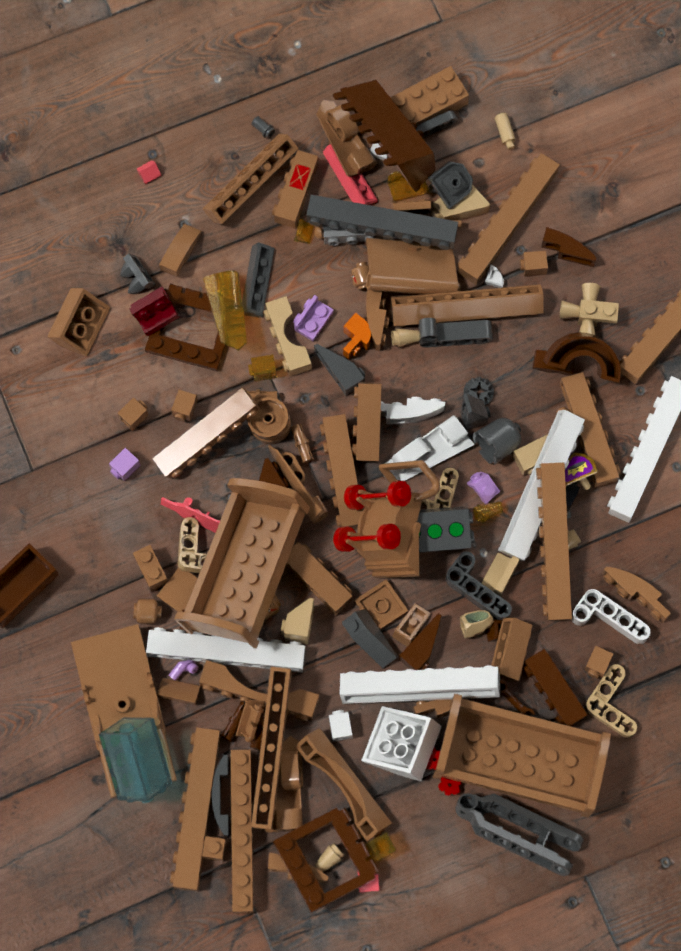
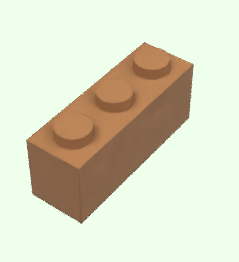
(511, 648)

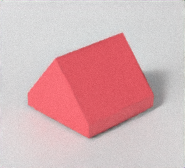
(149, 172)

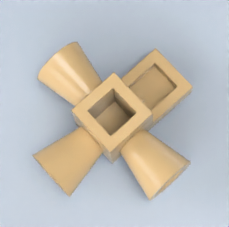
(590, 310)

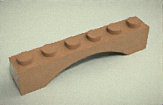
(218, 678)
(321, 753)

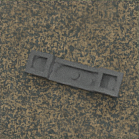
(221, 772)

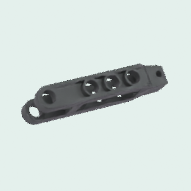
(475, 809)

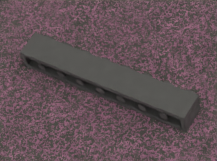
(382, 222)

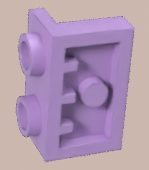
(312, 318)

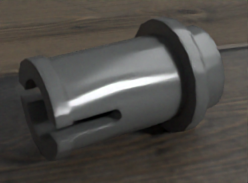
(263, 127)

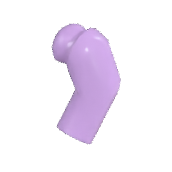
(183, 666)

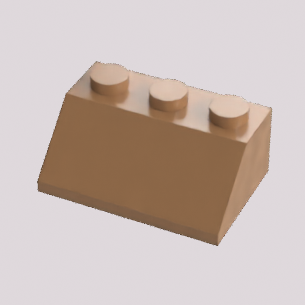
(78, 321)

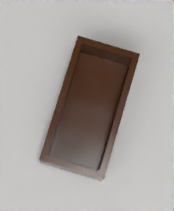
(22, 581)

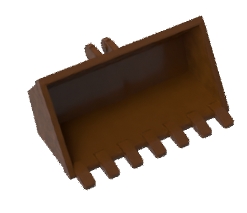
(390, 130)

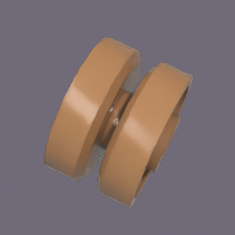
(274, 430)

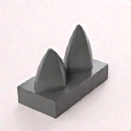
(134, 267)

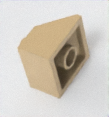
(298, 623)

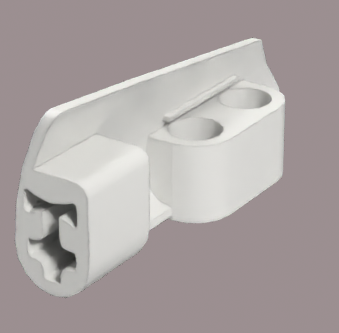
(433, 448)

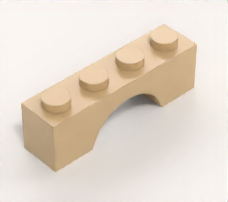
(295, 357)

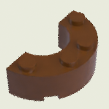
(584, 344)

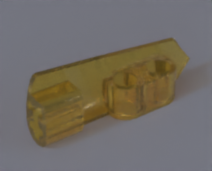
(227, 308)

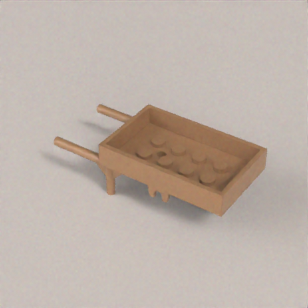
(117, 671)

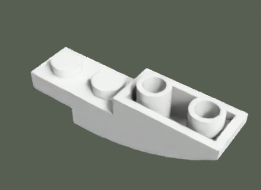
(415, 411)

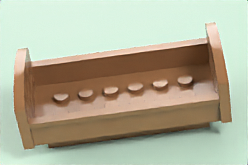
(245, 561)
(523, 756)

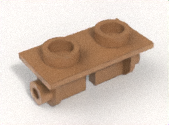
(250, 719)

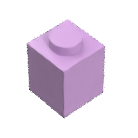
(124, 465)

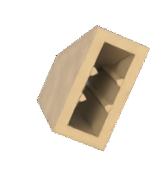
(470, 206)

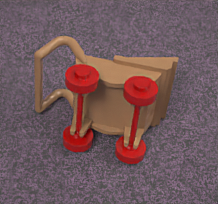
(388, 523)

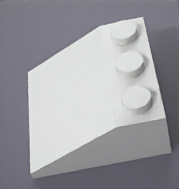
(401, 743)

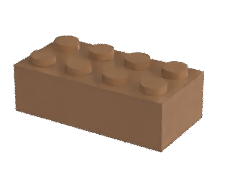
(432, 97)

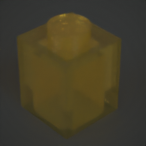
(262, 368)

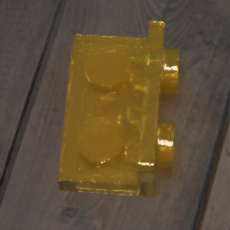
(401, 189)

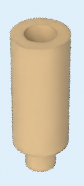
(505, 130)

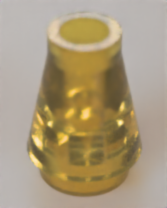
(485, 511)

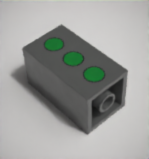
(445, 529)

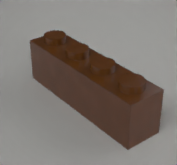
(554, 688)

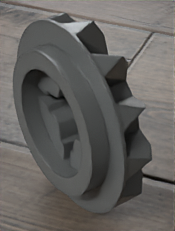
(485, 385)

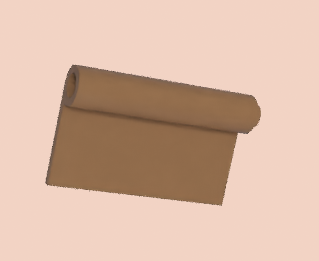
(410, 268)

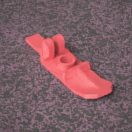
(185, 510)

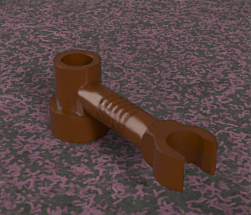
(512, 699)

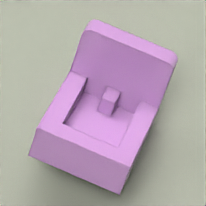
(483, 486)

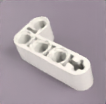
(613, 619)

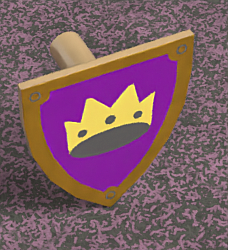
(579, 468)

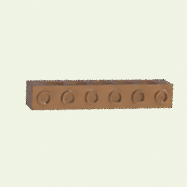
(250, 178)

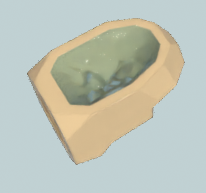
(475, 623)

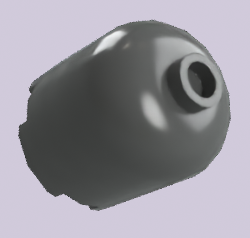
(498, 439)

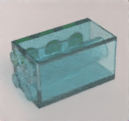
(135, 759)

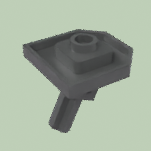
(451, 183)

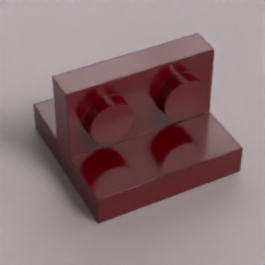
(154, 311)

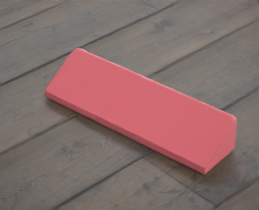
(355, 186)

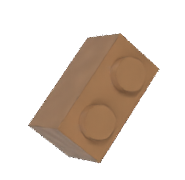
(150, 568)

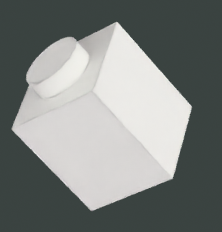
(340, 725)

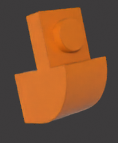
(360, 335)

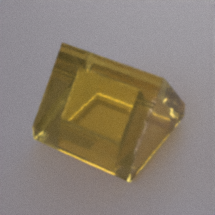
(303, 232)

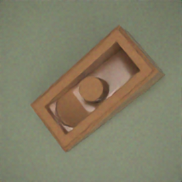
(411, 625)

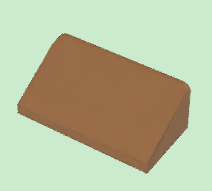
(178, 691)

